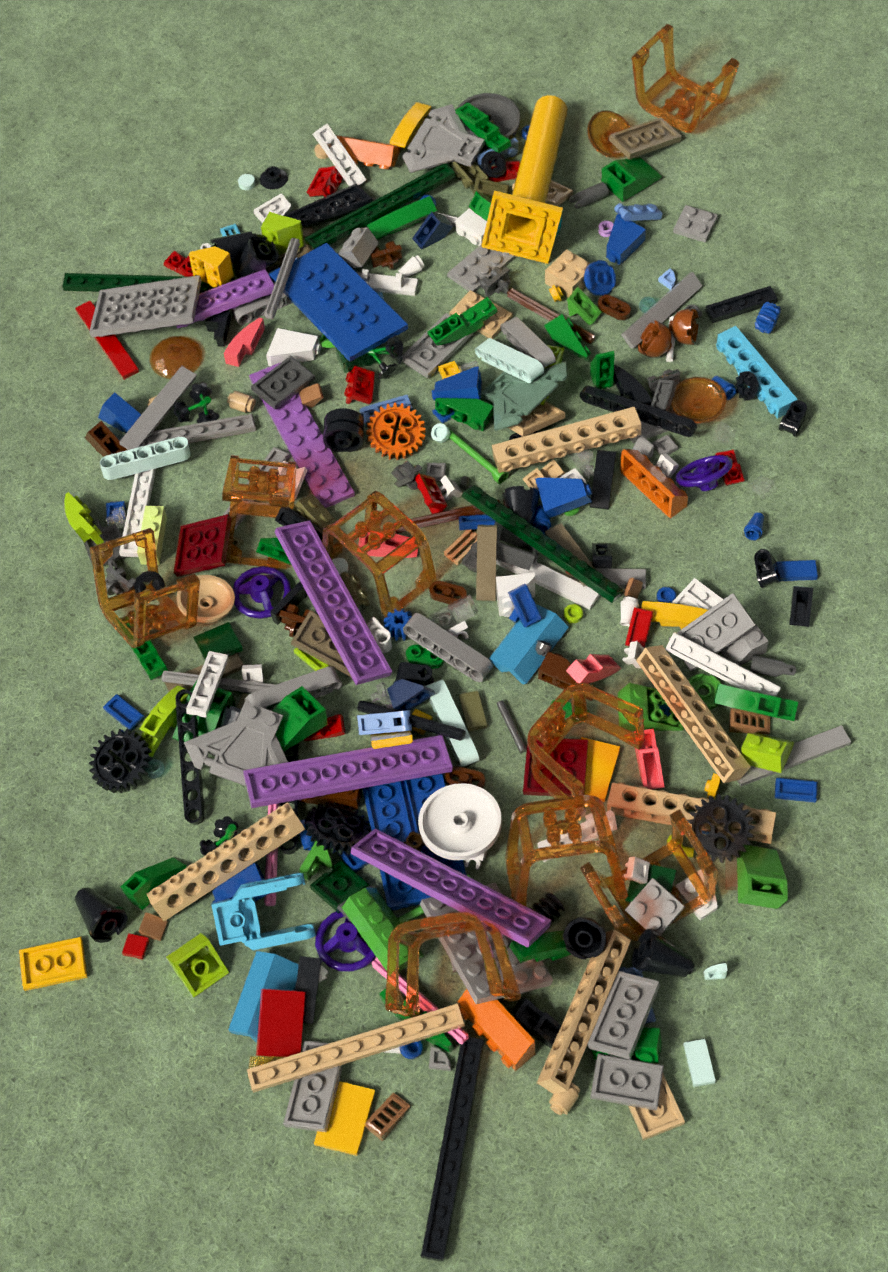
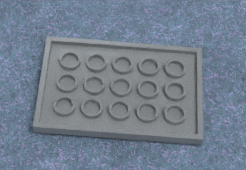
(146, 306)
(468, 960)

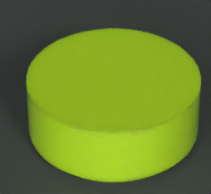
(573, 613)

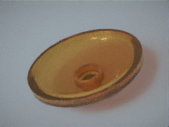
(599, 131)
(173, 353)
(701, 393)

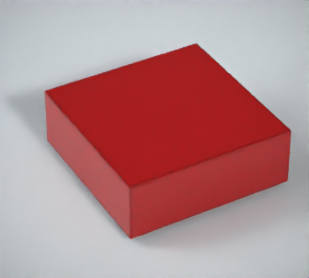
(135, 946)

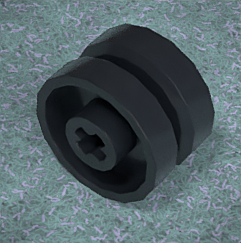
(343, 430)

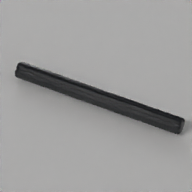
(417, 722)

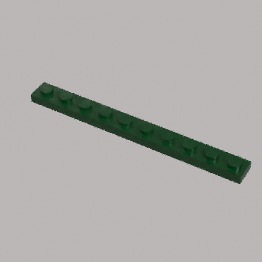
(380, 206)
(99, 282)
(543, 544)

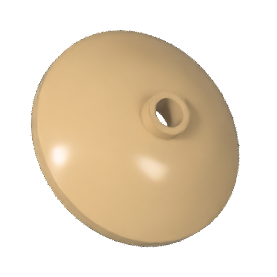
(214, 594)

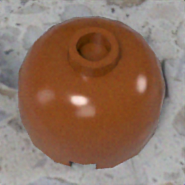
(684, 326)
(656, 340)

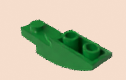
(464, 324)
(756, 702)

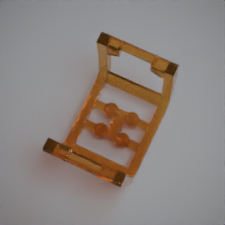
(696, 103)
(261, 487)
(372, 524)
(143, 617)
(553, 728)
(519, 825)
(705, 889)
(438, 927)

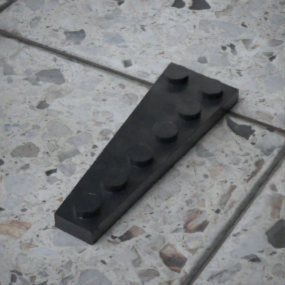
(333, 205)

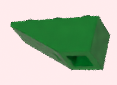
(481, 205)
(564, 337)
(468, 411)
(148, 878)
(647, 1048)

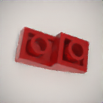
(179, 264)
(735, 474)

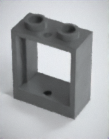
(511, 554)

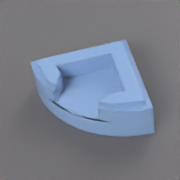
(668, 279)

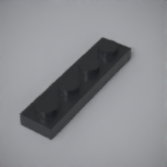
(740, 304)

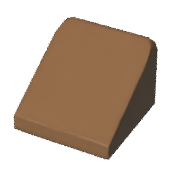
(311, 395)
(633, 588)
(152, 927)

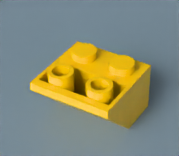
(212, 266)

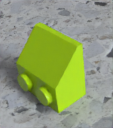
(281, 230)
(766, 751)
(197, 964)

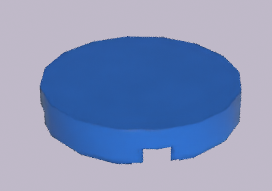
(599, 278)

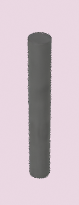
(511, 726)

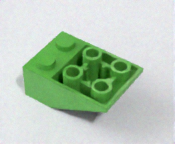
(648, 699)
(761, 878)

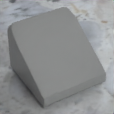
(644, 446)

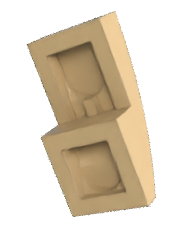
(551, 470)

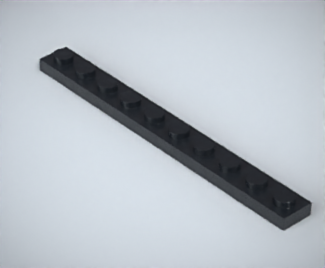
(452, 1150)

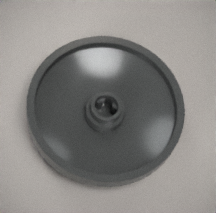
(500, 110)

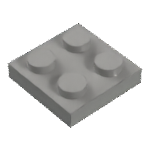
(695, 223)
(655, 907)

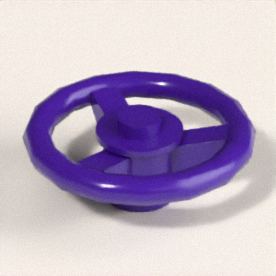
(705, 474)
(260, 589)
(346, 939)

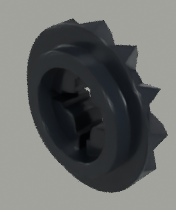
(500, 164)
(750, 380)
(148, 576)

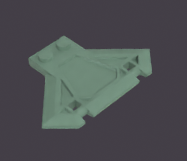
(518, 398)

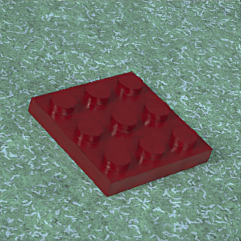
(202, 545)
(570, 755)

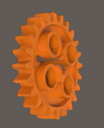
(379, 428)

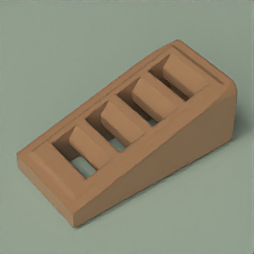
(744, 728)
(383, 1133)

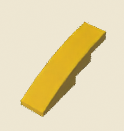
(410, 125)
(673, 614)

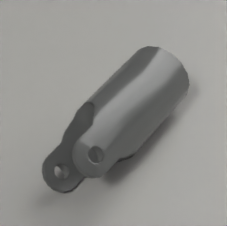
(589, 195)
(771, 667)

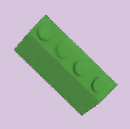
(375, 923)

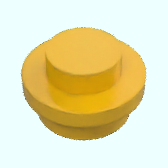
(556, 293)

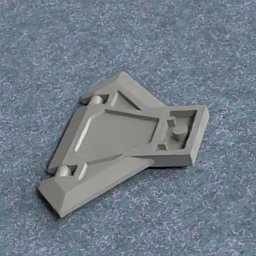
(442, 142)
(239, 745)

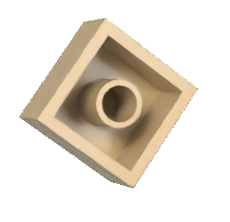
(567, 273)

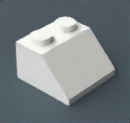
(507, 583)

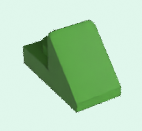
(581, 304)
(316, 855)

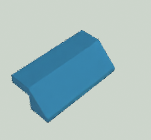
(518, 650)
(266, 972)

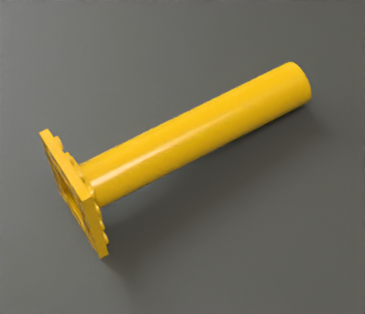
(523, 221)

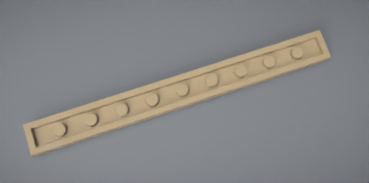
(355, 1048)

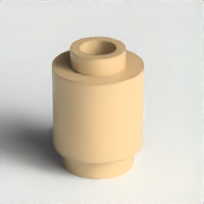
(241, 402)
(564, 1101)

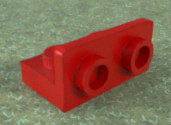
(325, 182)
(359, 385)
(432, 495)

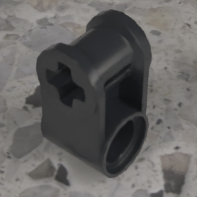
(792, 420)
(767, 571)
(415, 673)

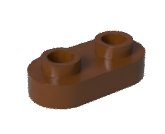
(614, 308)
(448, 591)
(465, 776)

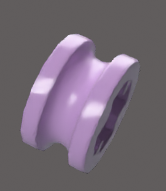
(605, 224)

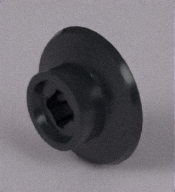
(269, 182)

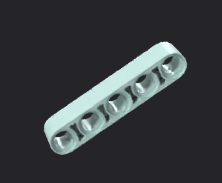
(509, 360)
(145, 458)
(448, 714)

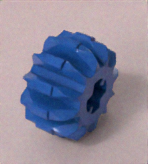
(767, 317)
(396, 621)

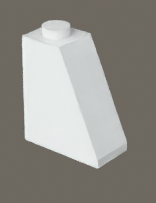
(295, 344)

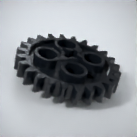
(133, 746)
(732, 815)
(336, 827)

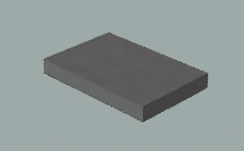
(283, 382)

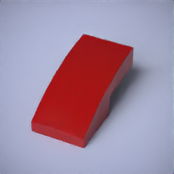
(510, 173)
(333, 729)

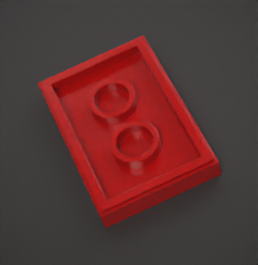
(280, 1023)

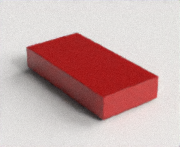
(639, 626)

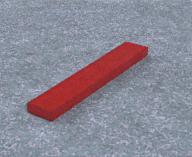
(109, 344)

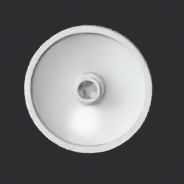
(460, 821)

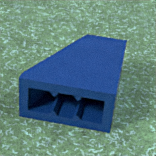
(624, 240)
(461, 385)
(118, 413)
(562, 494)
(228, 888)

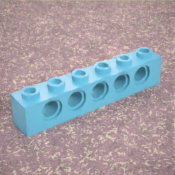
(746, 358)

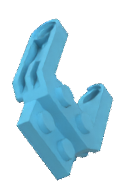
(239, 920)

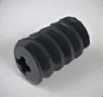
(548, 906)

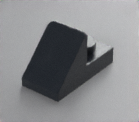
(220, 326)
(602, 555)
(801, 606)

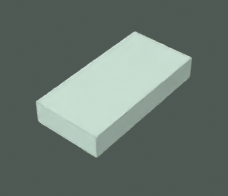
(699, 1063)

